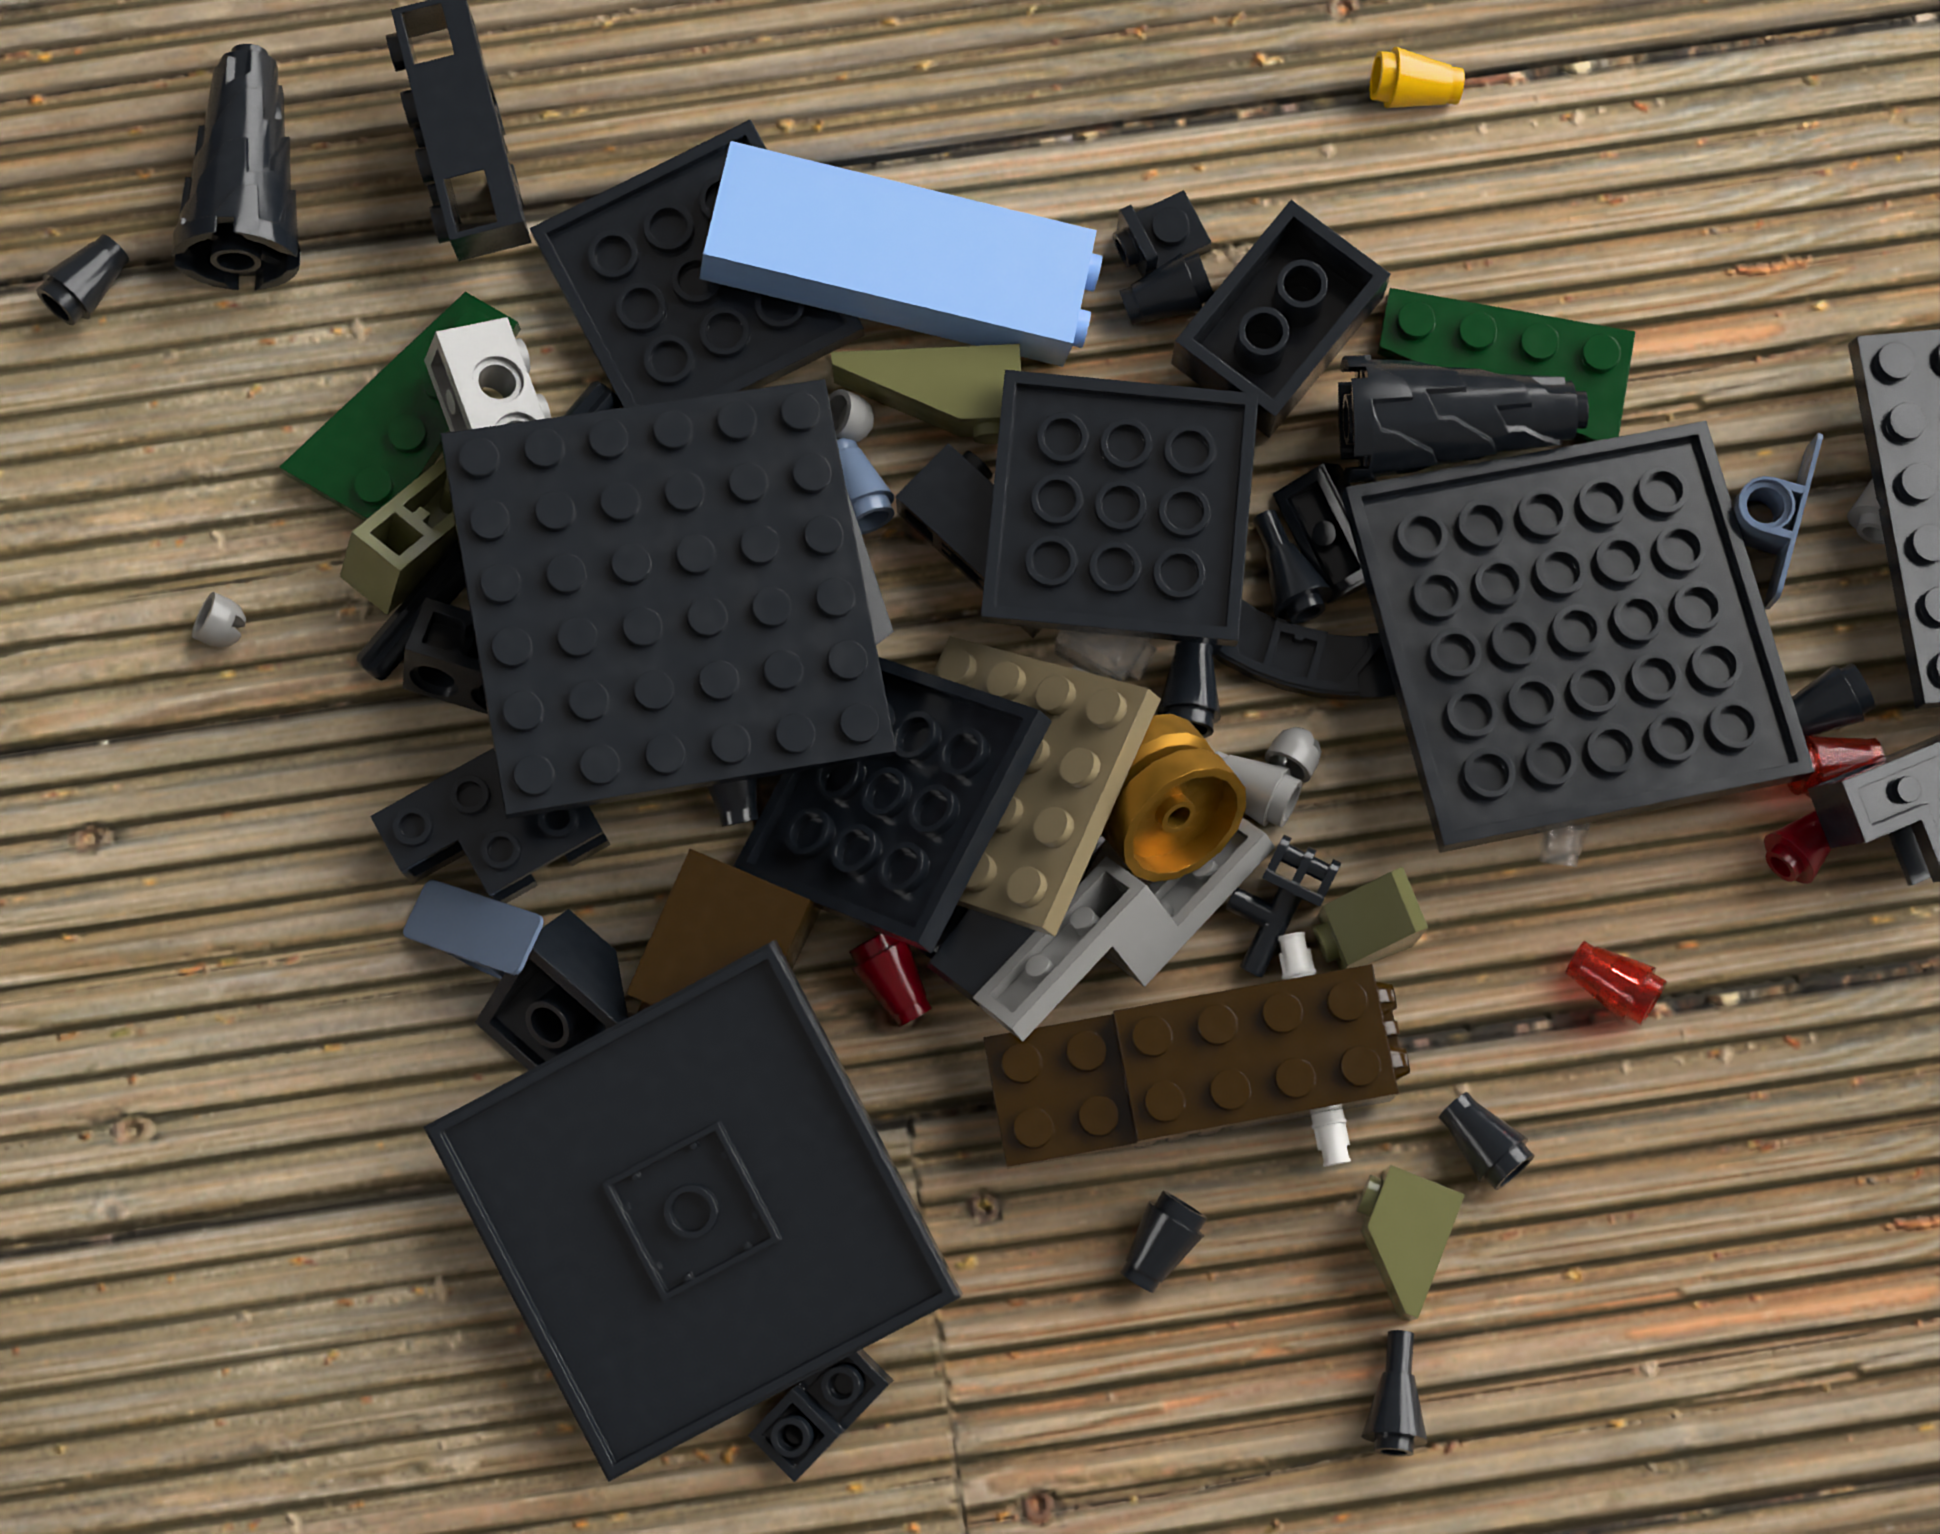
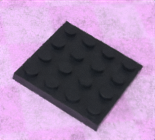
(636, 290)
(1120, 508)
(904, 831)

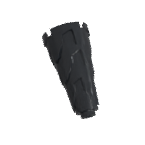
(239, 197)
(1425, 415)

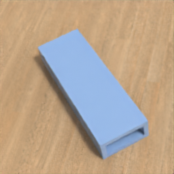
(900, 254)

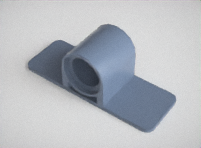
(1787, 506)
(473, 928)

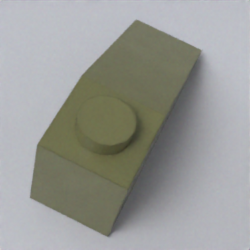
(940, 385)
(401, 541)

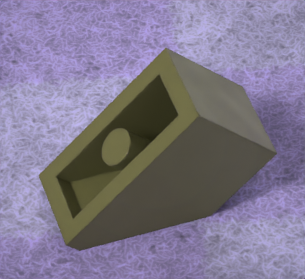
(1370, 922)
(1407, 1233)

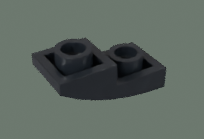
(819, 1412)

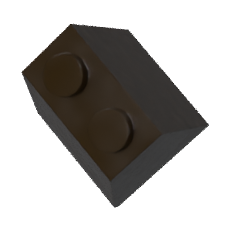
(714, 920)

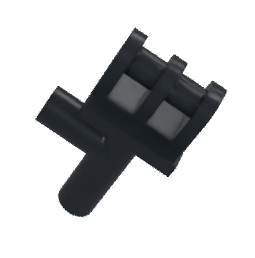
(1276, 916)

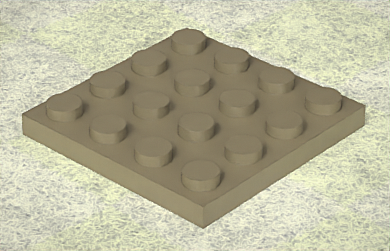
(1066, 790)

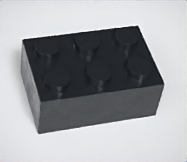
(1281, 315)

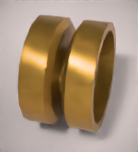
(1175, 803)

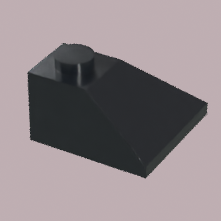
(560, 996)

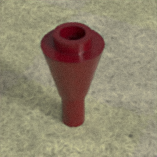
(1797, 849)

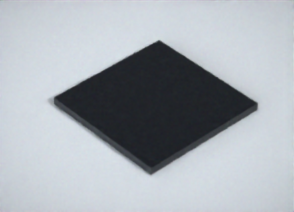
(693, 1211)

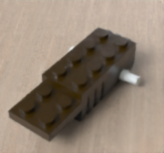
(1203, 1065)

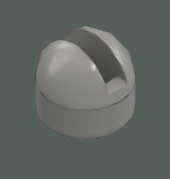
(851, 415)
(216, 620)
(1295, 750)

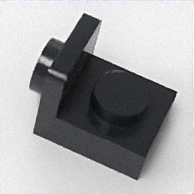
(1160, 233)

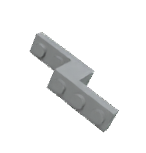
(1120, 920)

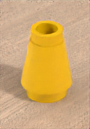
(1414, 80)

